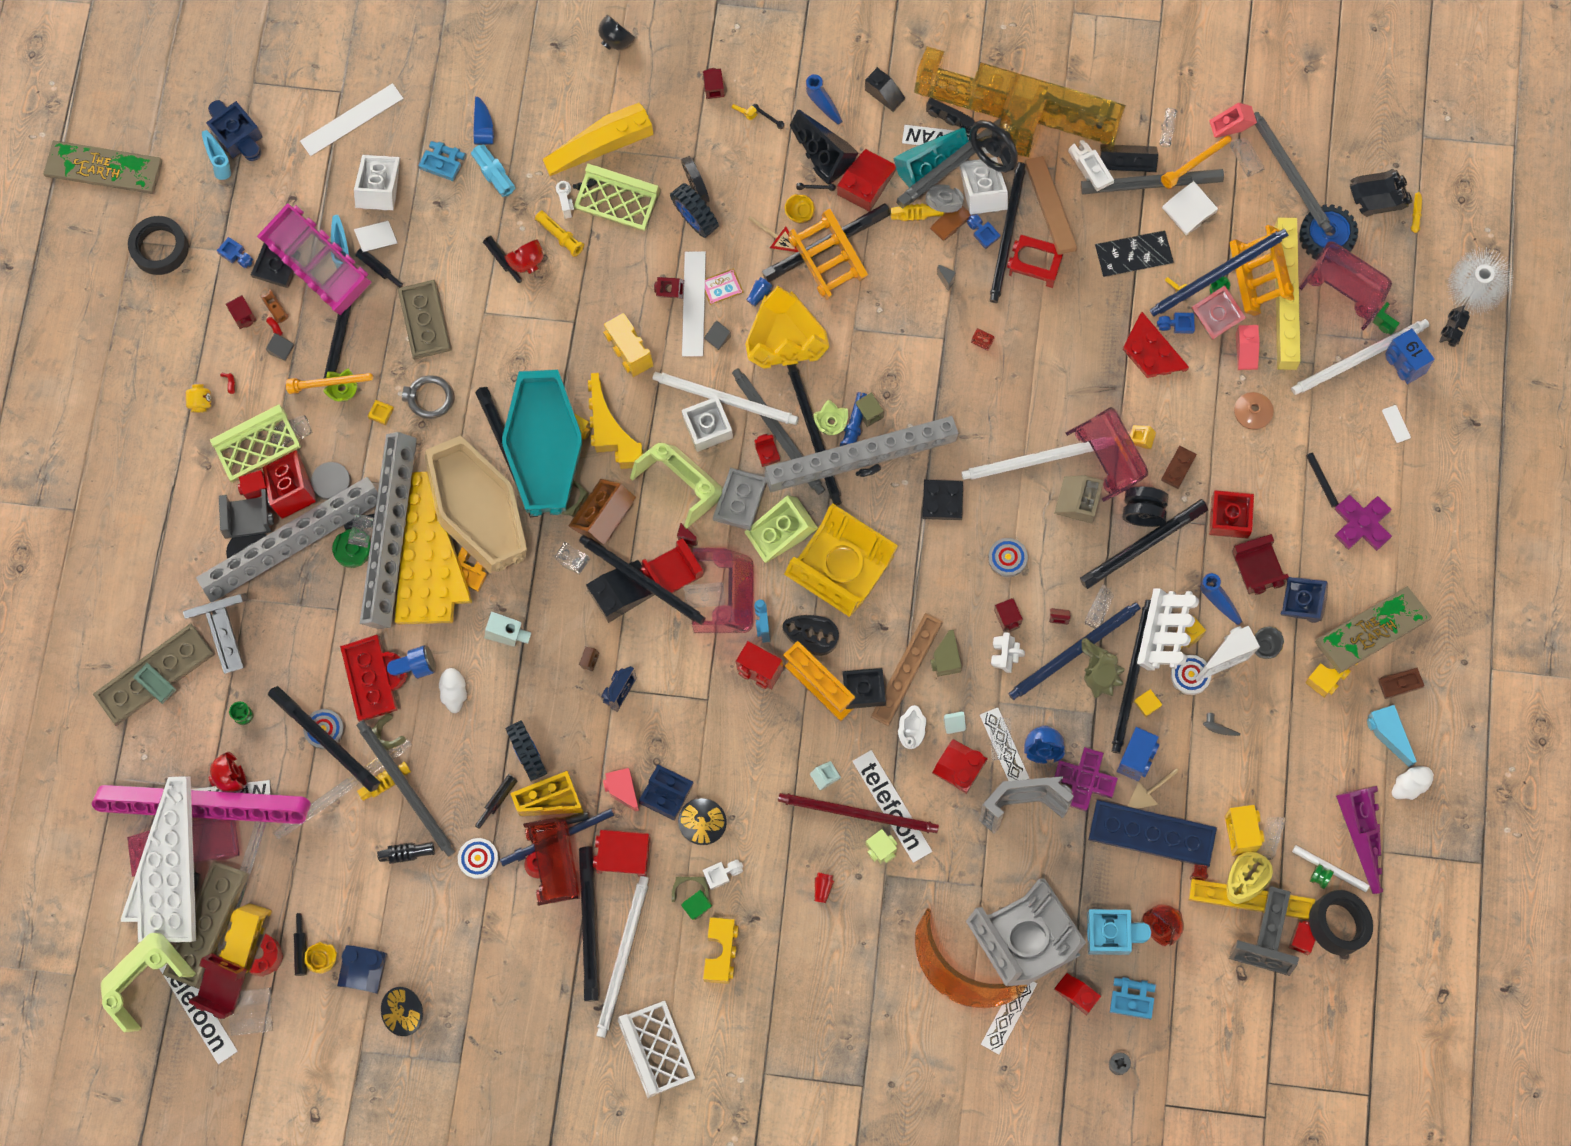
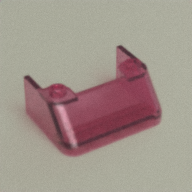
(1351, 278)
(1114, 450)
(738, 614)

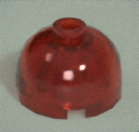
(1165, 924)

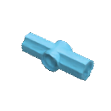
(493, 170)

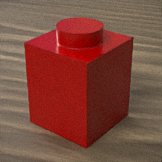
(252, 484)
(1302, 939)

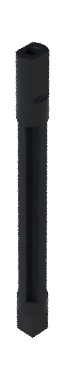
(850, 229)
(488, 406)
(1144, 544)
(337, 751)
(588, 924)

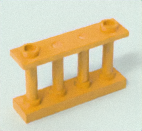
(838, 238)
(1248, 284)
(818, 680)

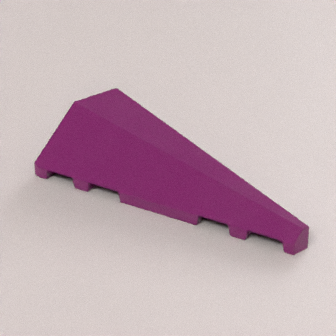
(1360, 816)

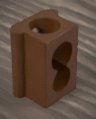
(589, 658)

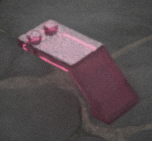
(211, 841)

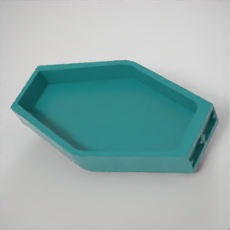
(542, 441)

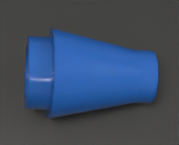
(760, 288)

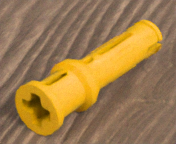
(565, 238)

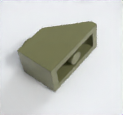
(946, 656)

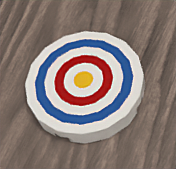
(1184, 676)
(478, 858)

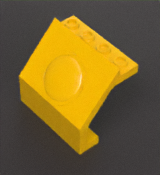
(842, 561)

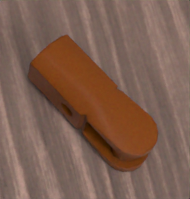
(274, 307)

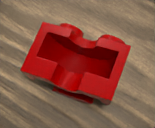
(271, 957)

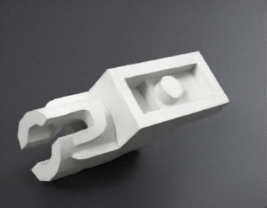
(1091, 165)

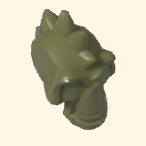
(1102, 669)

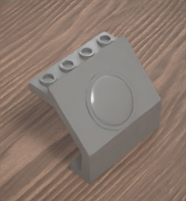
(1024, 791)
(1027, 936)

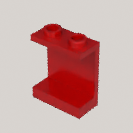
(673, 568)
(622, 852)

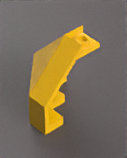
(784, 332)

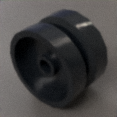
(1145, 506)

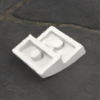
(1189, 208)

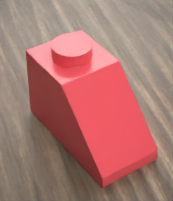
(1233, 120)
(1247, 347)
(621, 788)

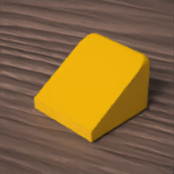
(1143, 436)

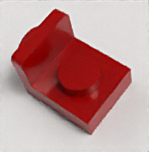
(766, 450)

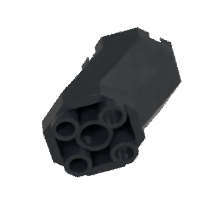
(1380, 192)

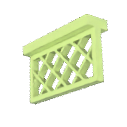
(626, 184)
(252, 428)

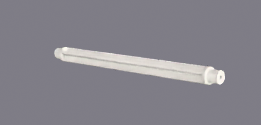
(1354, 359)
(726, 398)
(1027, 460)
(621, 961)

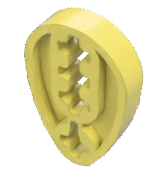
(1240, 870)

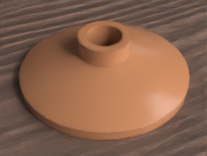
(1253, 419)

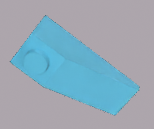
(1390, 732)

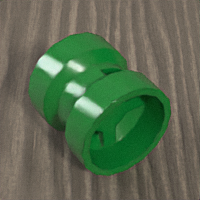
(241, 709)

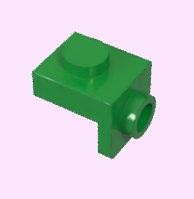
(1385, 322)

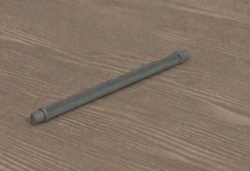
(1292, 173)
(774, 426)
(405, 788)

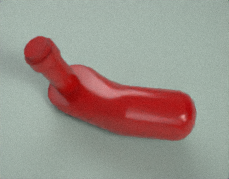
(275, 326)
(231, 383)

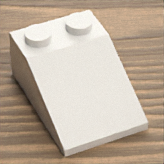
(377, 182)
(983, 187)
(1234, 650)

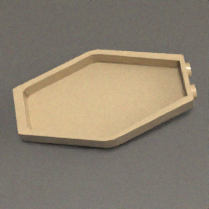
(475, 504)

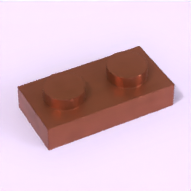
(1178, 467)
(1401, 683)

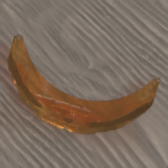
(951, 982)

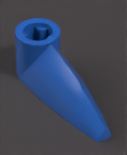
(821, 98)
(482, 124)
(1219, 597)

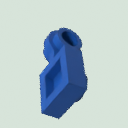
(985, 234)
(232, 250)
(1182, 323)

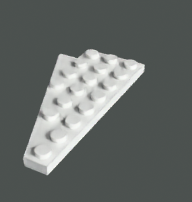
(164, 882)

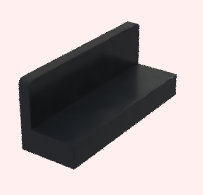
(1129, 157)

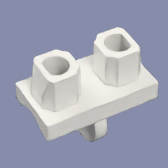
(1010, 652)

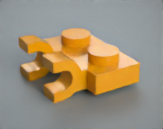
(474, 575)

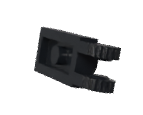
(949, 114)

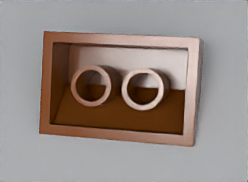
(602, 511)

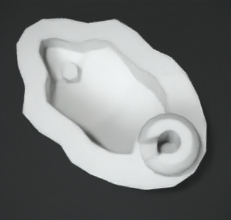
(452, 690)
(912, 728)
(1412, 783)

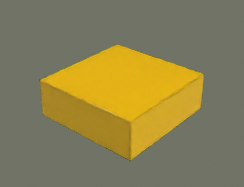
(380, 412)
(1148, 703)

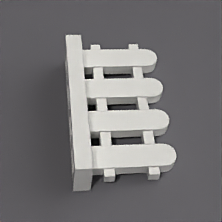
(1156, 627)

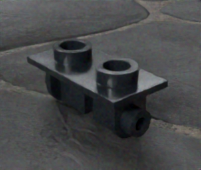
(1457, 318)

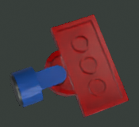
(377, 674)

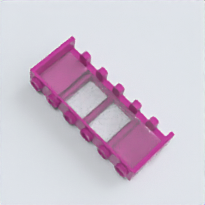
(315, 258)

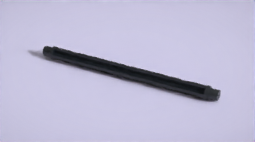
(1007, 232)
(812, 428)
(642, 580)
(1130, 685)

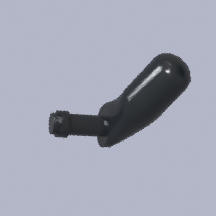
(591, 182)
(869, 471)

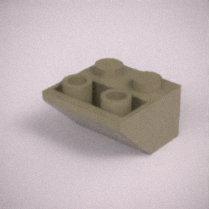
(1079, 497)

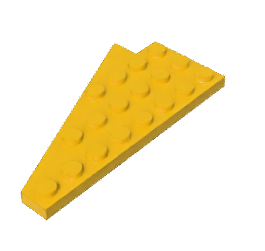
(429, 565)

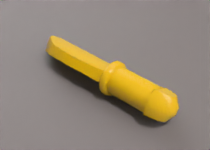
(1416, 213)

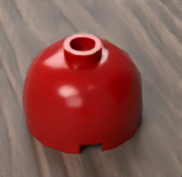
(526, 257)
(226, 774)

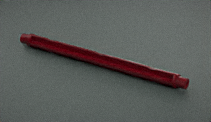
(858, 813)

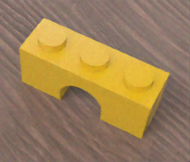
(1324, 680)
(720, 969)

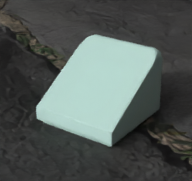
(954, 722)
(825, 775)

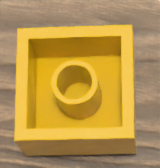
(1244, 829)

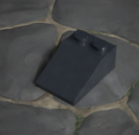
(617, 592)

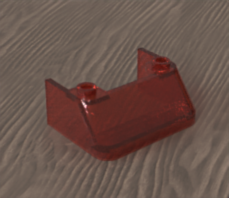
(554, 860)

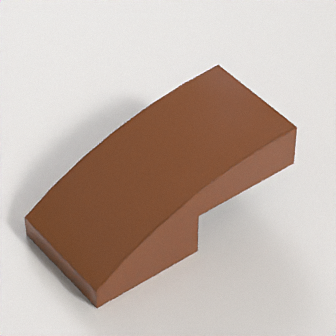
(950, 222)

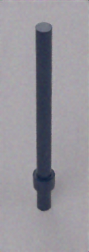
(519, 854)

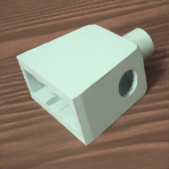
(499, 625)

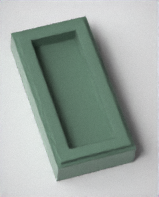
(154, 683)

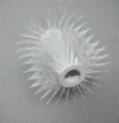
(1479, 281)

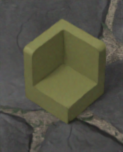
(870, 409)

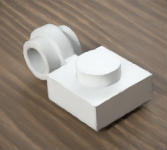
(566, 203)
(717, 874)

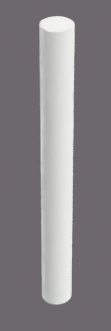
(1337, 872)

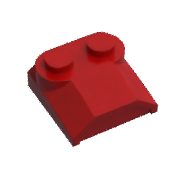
(959, 765)

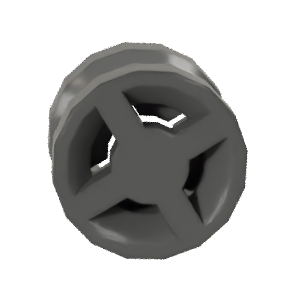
(1117, 1066)

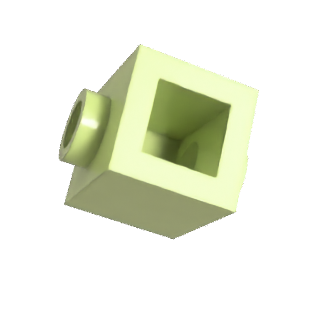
(881, 847)

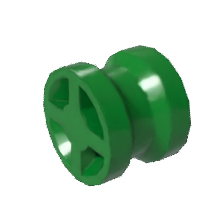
(1223, 281)
(1321, 876)

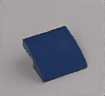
(666, 792)

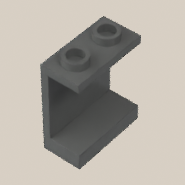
(245, 516)

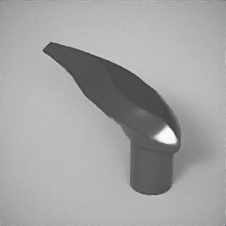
(1218, 728)

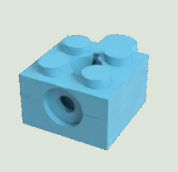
(1113, 933)

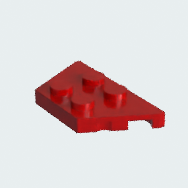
(1151, 350)

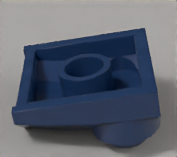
(1305, 599)
(619, 688)
(361, 968)

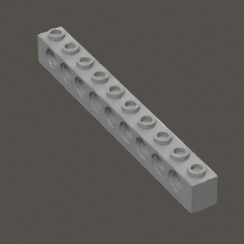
(861, 454)
(388, 531)
(288, 540)

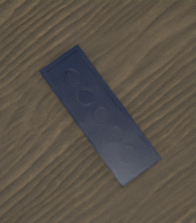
(1152, 833)

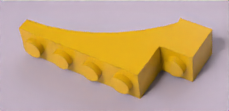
(607, 433)

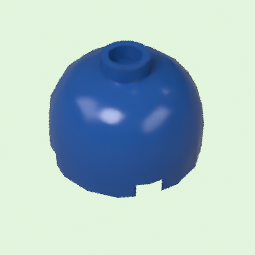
(1044, 744)

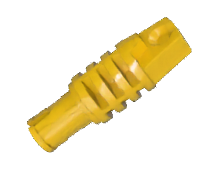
(914, 212)
(385, 783)

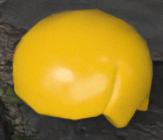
(799, 208)
(320, 957)

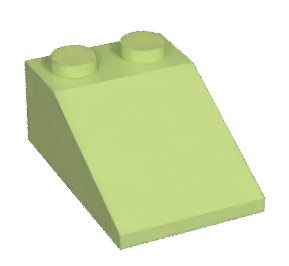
(781, 528)

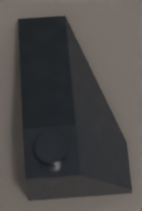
(825, 149)

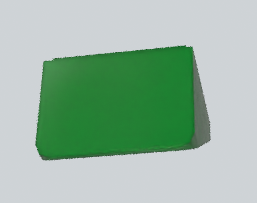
(696, 905)

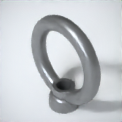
(409, 396)

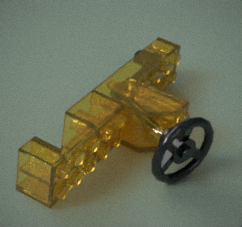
(1022, 106)

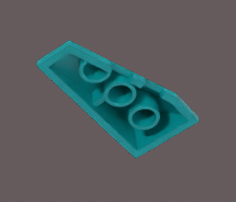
(922, 159)

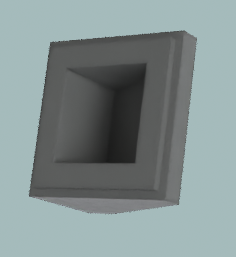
(946, 276)
(718, 335)
(279, 347)

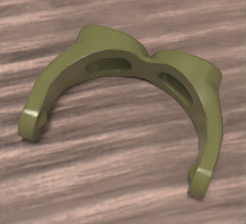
(575, 508)
(377, 729)
(679, 880)

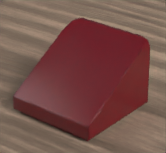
(687, 535)
(1059, 616)

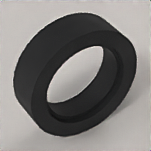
(167, 264)
(1324, 935)

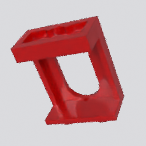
(1017, 266)

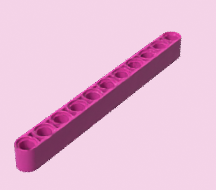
(206, 804)

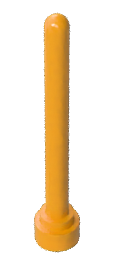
(1170, 178)
(294, 385)

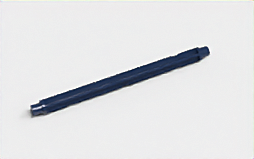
(1219, 272)
(1073, 651)

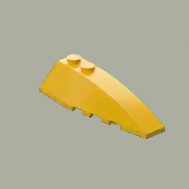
(600, 138)

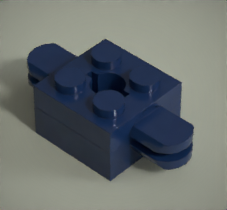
(234, 130)

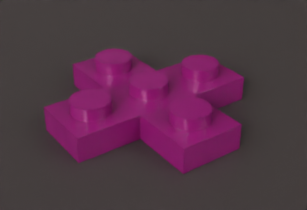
(1363, 522)
(1086, 779)

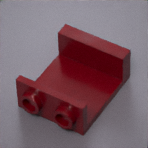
(1259, 565)
(219, 986)

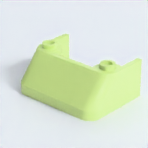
(704, 486)
(152, 952)

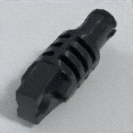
(405, 852)

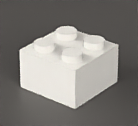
(707, 424)

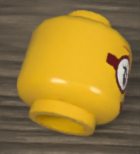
(198, 398)

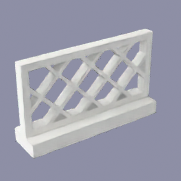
(638, 1054)

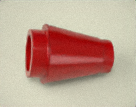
(823, 886)

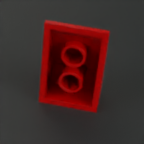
(866, 180)
(288, 485)

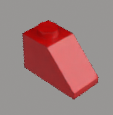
(1077, 993)

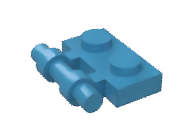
(440, 165)
(762, 624)
(1131, 1004)

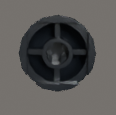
(614, 34)

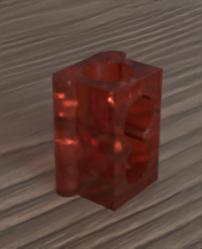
(979, 341)
(1199, 874)

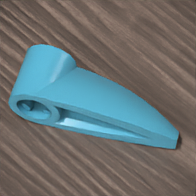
(217, 156)
(338, 235)

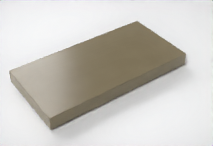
(424, 319)

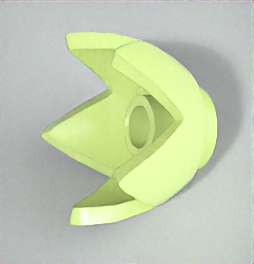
(828, 412)

